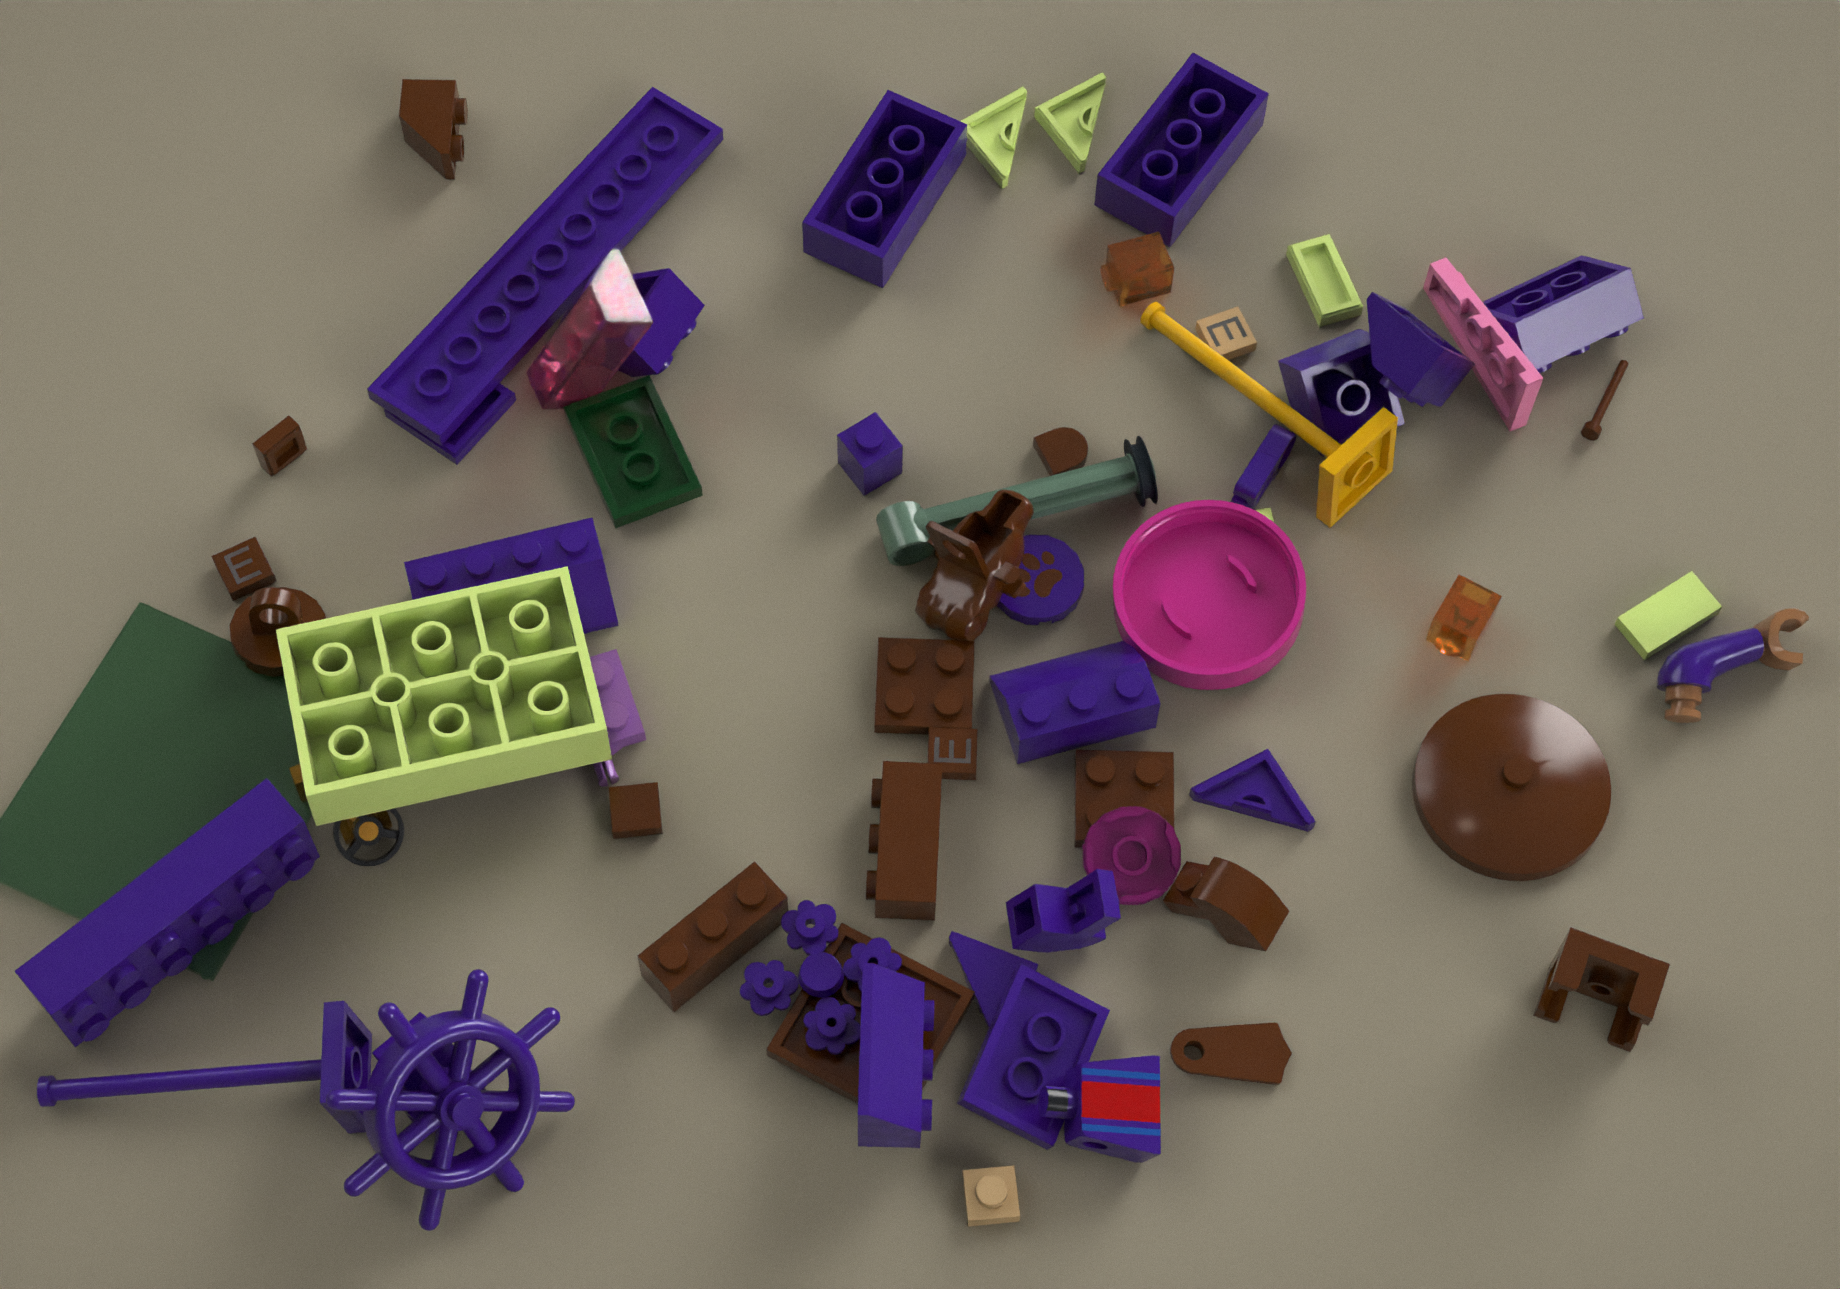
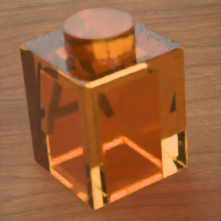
(1138, 269)
(1463, 618)

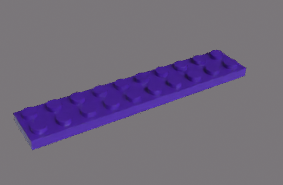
(544, 266)

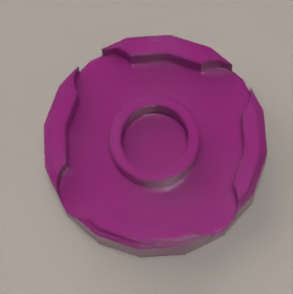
(1138, 850)

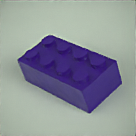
(1181, 149)
(884, 188)

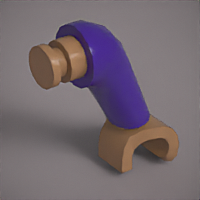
(1694, 666)

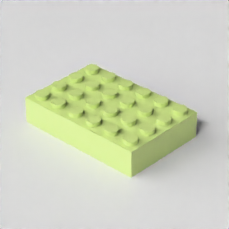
(442, 695)

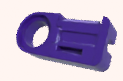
(1264, 466)

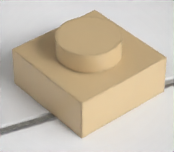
(991, 1195)

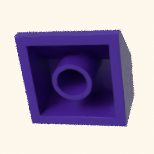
(674, 315)
(1337, 385)

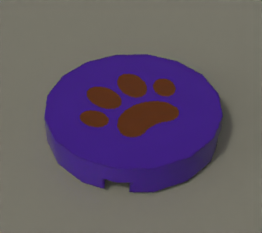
(1052, 582)

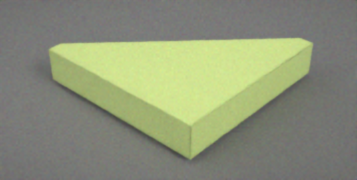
(1073, 118)
(995, 132)

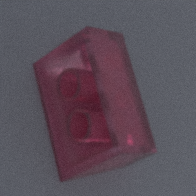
(591, 337)

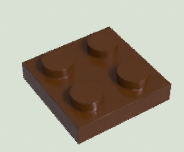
(923, 685)
(1121, 780)

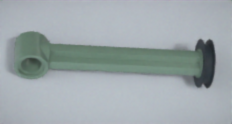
(904, 522)

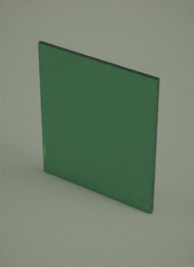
(142, 764)

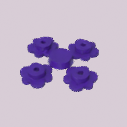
(818, 976)

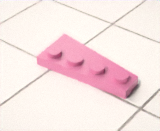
(1499, 362)

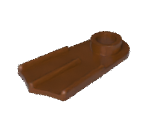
(1234, 1052)

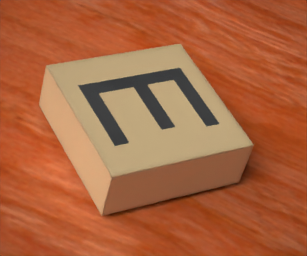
(1227, 333)

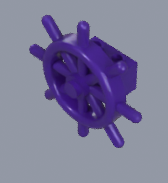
(441, 1094)

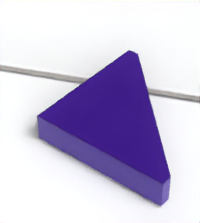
(1257, 790)
(986, 971)

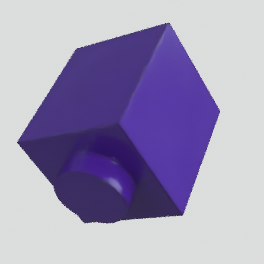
(869, 453)

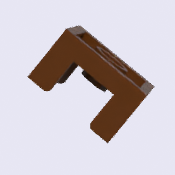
(1608, 975)

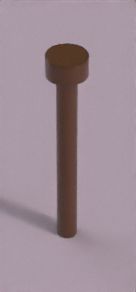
(1592, 429)

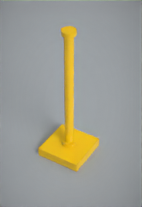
(1349, 468)

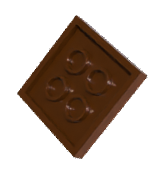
(841, 1071)

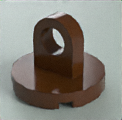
(256, 623)

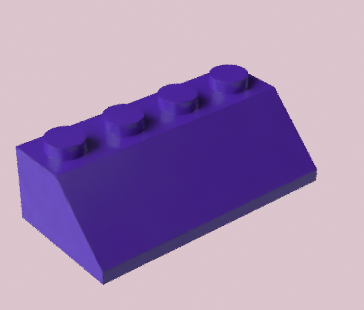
(521, 555)

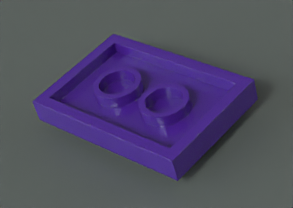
(1030, 1045)

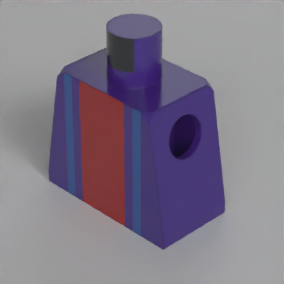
(1109, 1107)

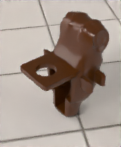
(975, 566)

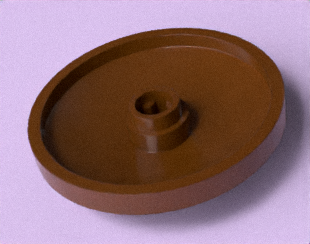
(1511, 787)

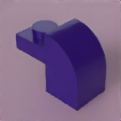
(1061, 917)

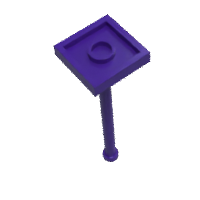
(343, 1065)

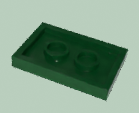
(632, 451)

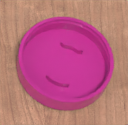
(1209, 594)

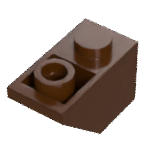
(431, 122)

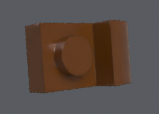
(1231, 899)

